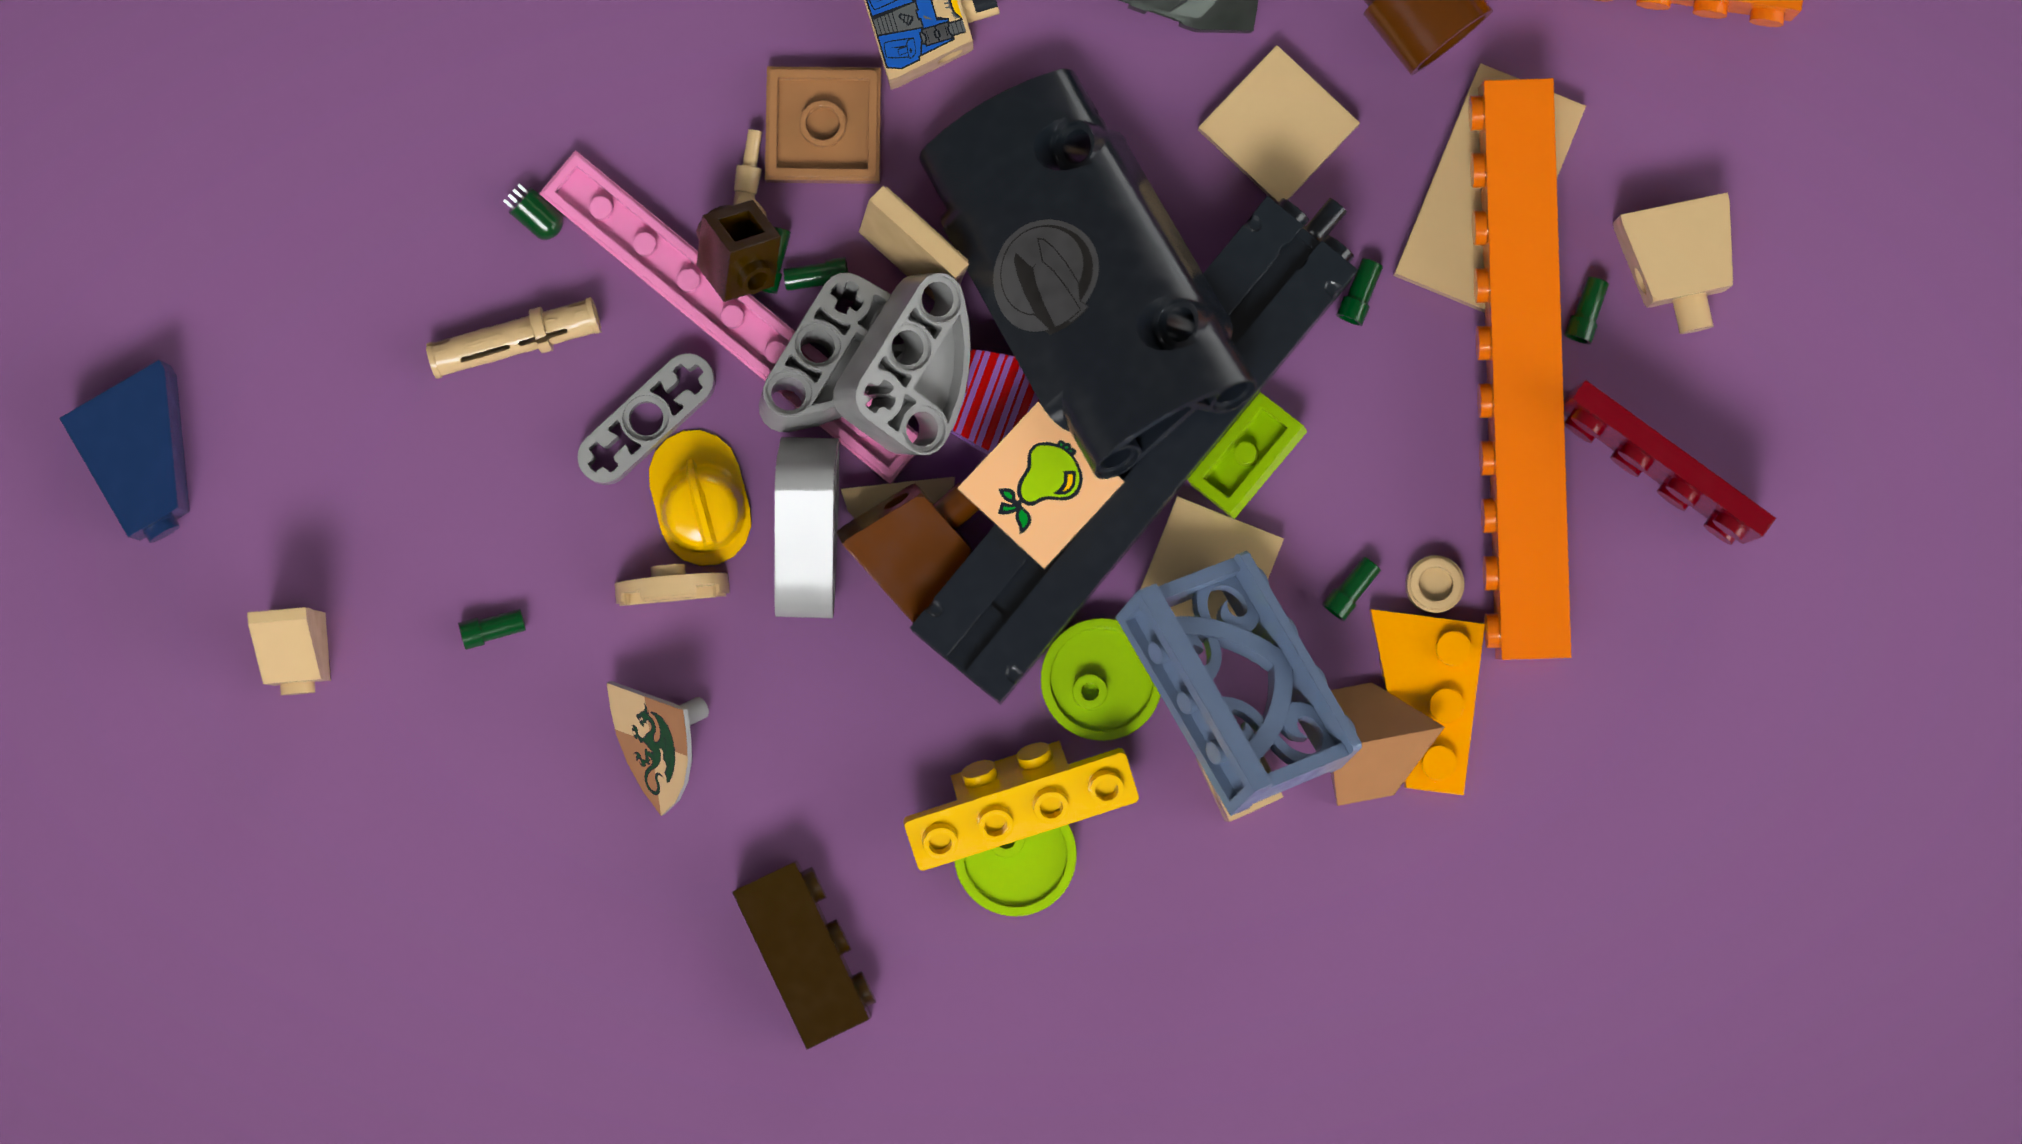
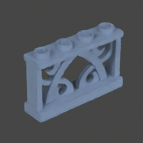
(1264, 636)

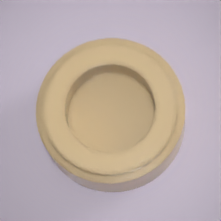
(1434, 584)

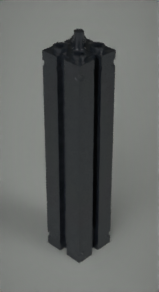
(1008, 609)

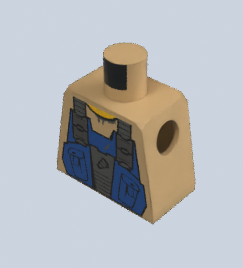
(923, 33)

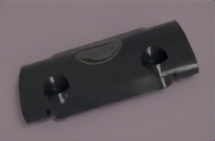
(1084, 271)

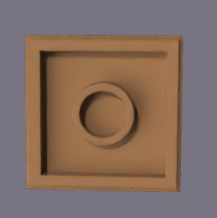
(823, 125)

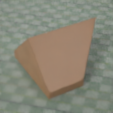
(1392, 743)

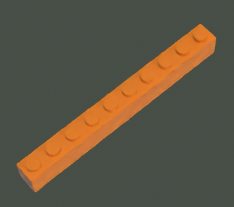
(1522, 368)

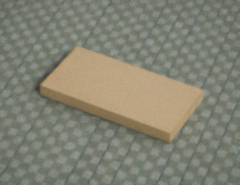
(1441, 242)

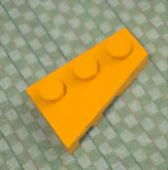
(1436, 671)

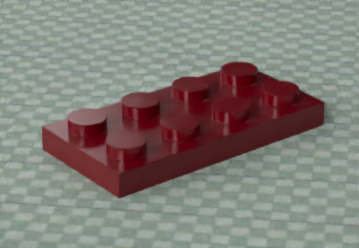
(1680, 476)

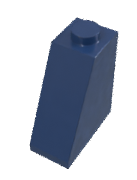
(136, 450)

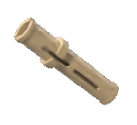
(515, 337)

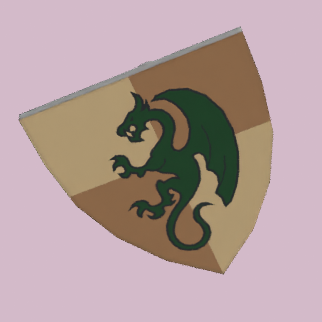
(655, 741)

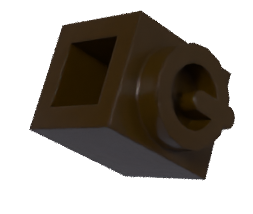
(737, 250)

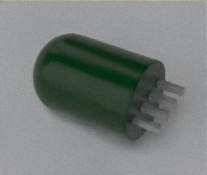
(535, 213)

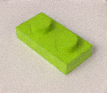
(1247, 455)

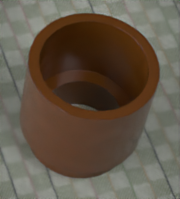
(1424, 28)

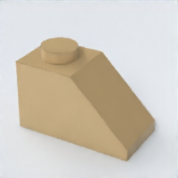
(291, 648)

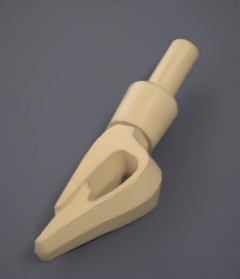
(748, 174)

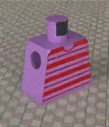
(993, 400)

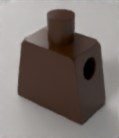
(911, 544)

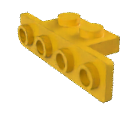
(1018, 800)

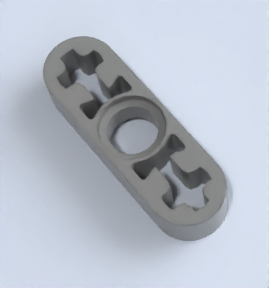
(624, 458)

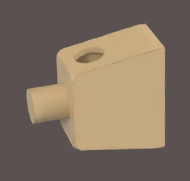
(1680, 256)

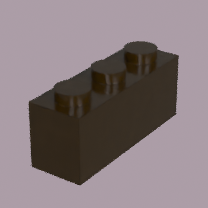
(805, 953)

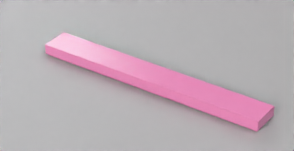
(670, 269)

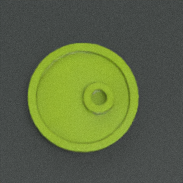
(1097, 682)
(1021, 874)

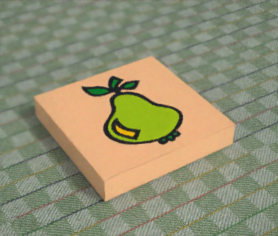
(1038, 486)

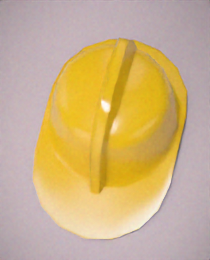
(699, 497)

